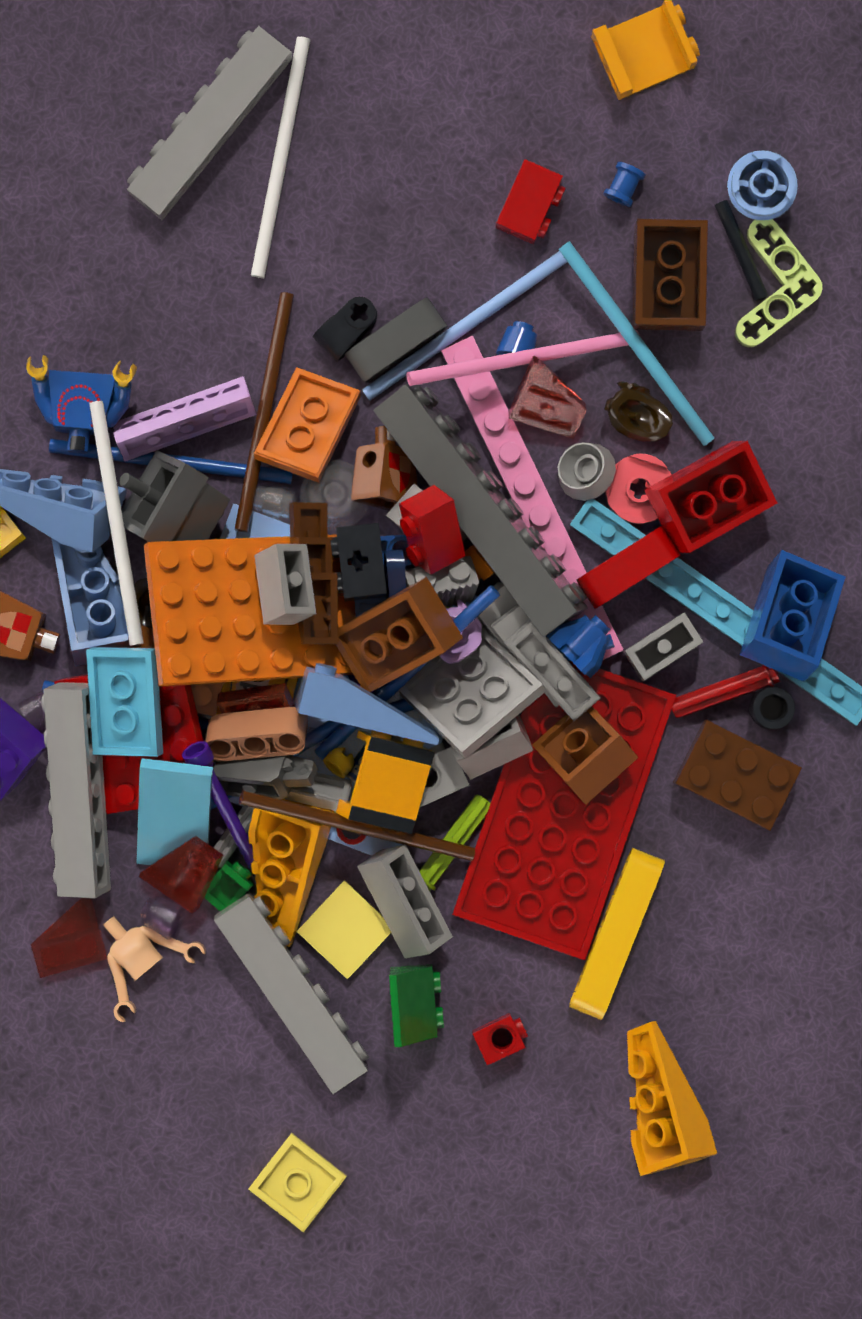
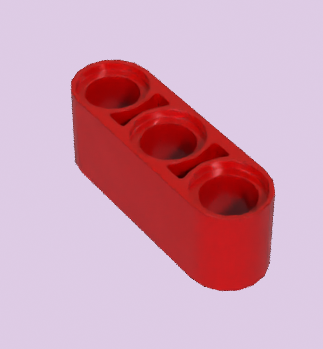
(628, 567)

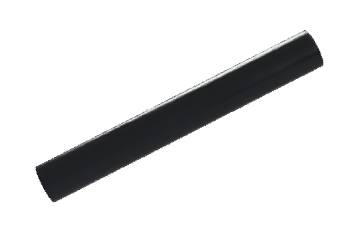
(741, 250)

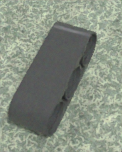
(395, 339)

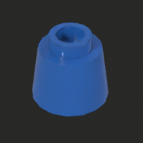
(517, 338)

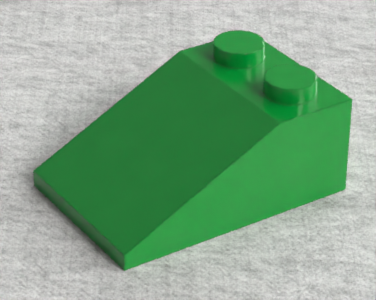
(414, 1004)

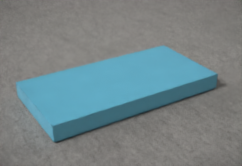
(171, 807)

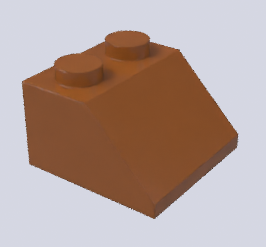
(585, 753)

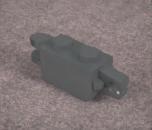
(265, 775)

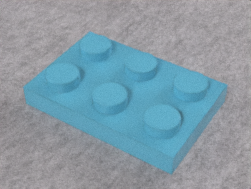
(124, 701)

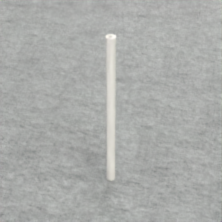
(280, 157)
(116, 523)

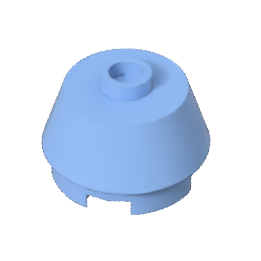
(762, 185)

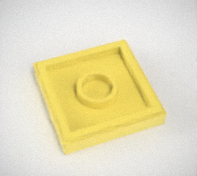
(345, 929)
(297, 1182)

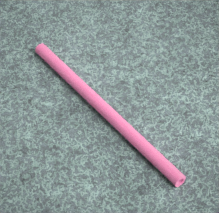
(515, 359)

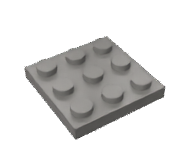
(474, 696)

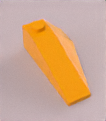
(285, 863)

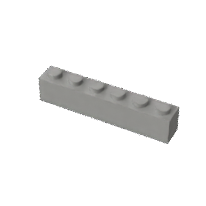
(209, 122)
(75, 793)
(291, 992)

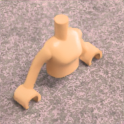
(137, 956)

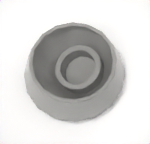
(586, 470)

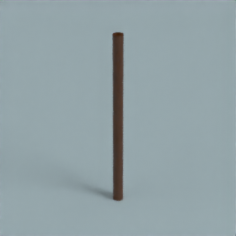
(264, 410)
(337, 821)

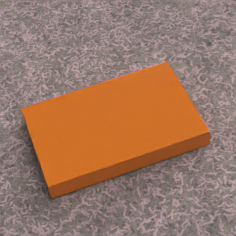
(307, 424)

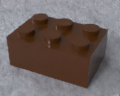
(670, 274)
(737, 775)

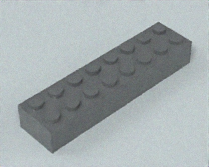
(481, 508)

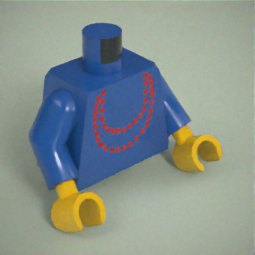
(66, 399)

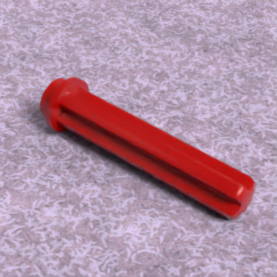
(724, 690)

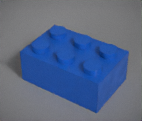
(792, 616)

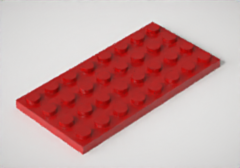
(545, 852)

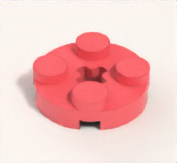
(622, 499)

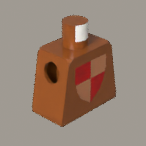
(382, 472)
(22, 629)

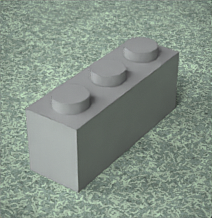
(405, 901)

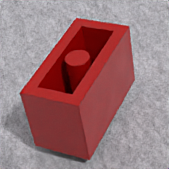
(530, 201)
(431, 530)

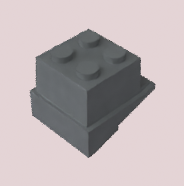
(171, 502)

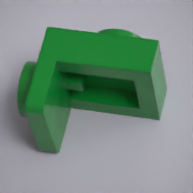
(229, 885)

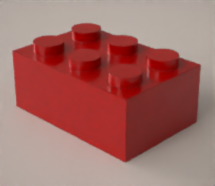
(711, 496)

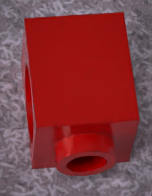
(492, 1052)

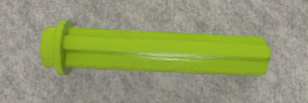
(458, 833)

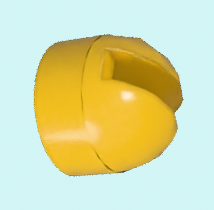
(338, 762)

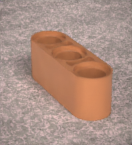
(257, 733)

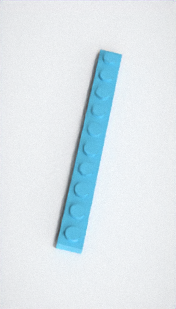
(713, 605)

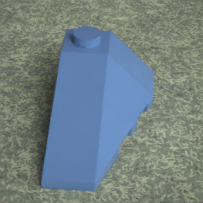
(62, 511)
(90, 601)
(340, 700)

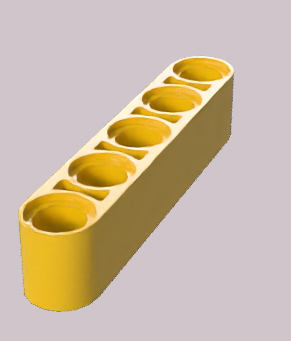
(617, 933)

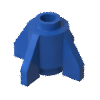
(582, 642)

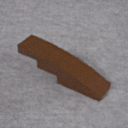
(310, 527)

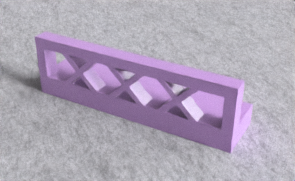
(183, 419)

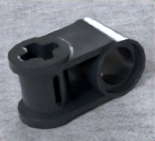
(343, 333)

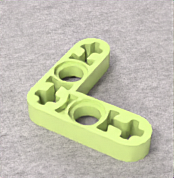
(788, 279)

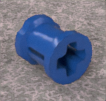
(624, 184)

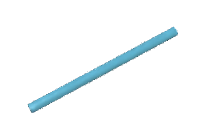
(636, 343)

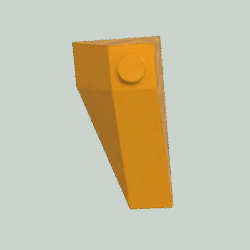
(669, 1117)

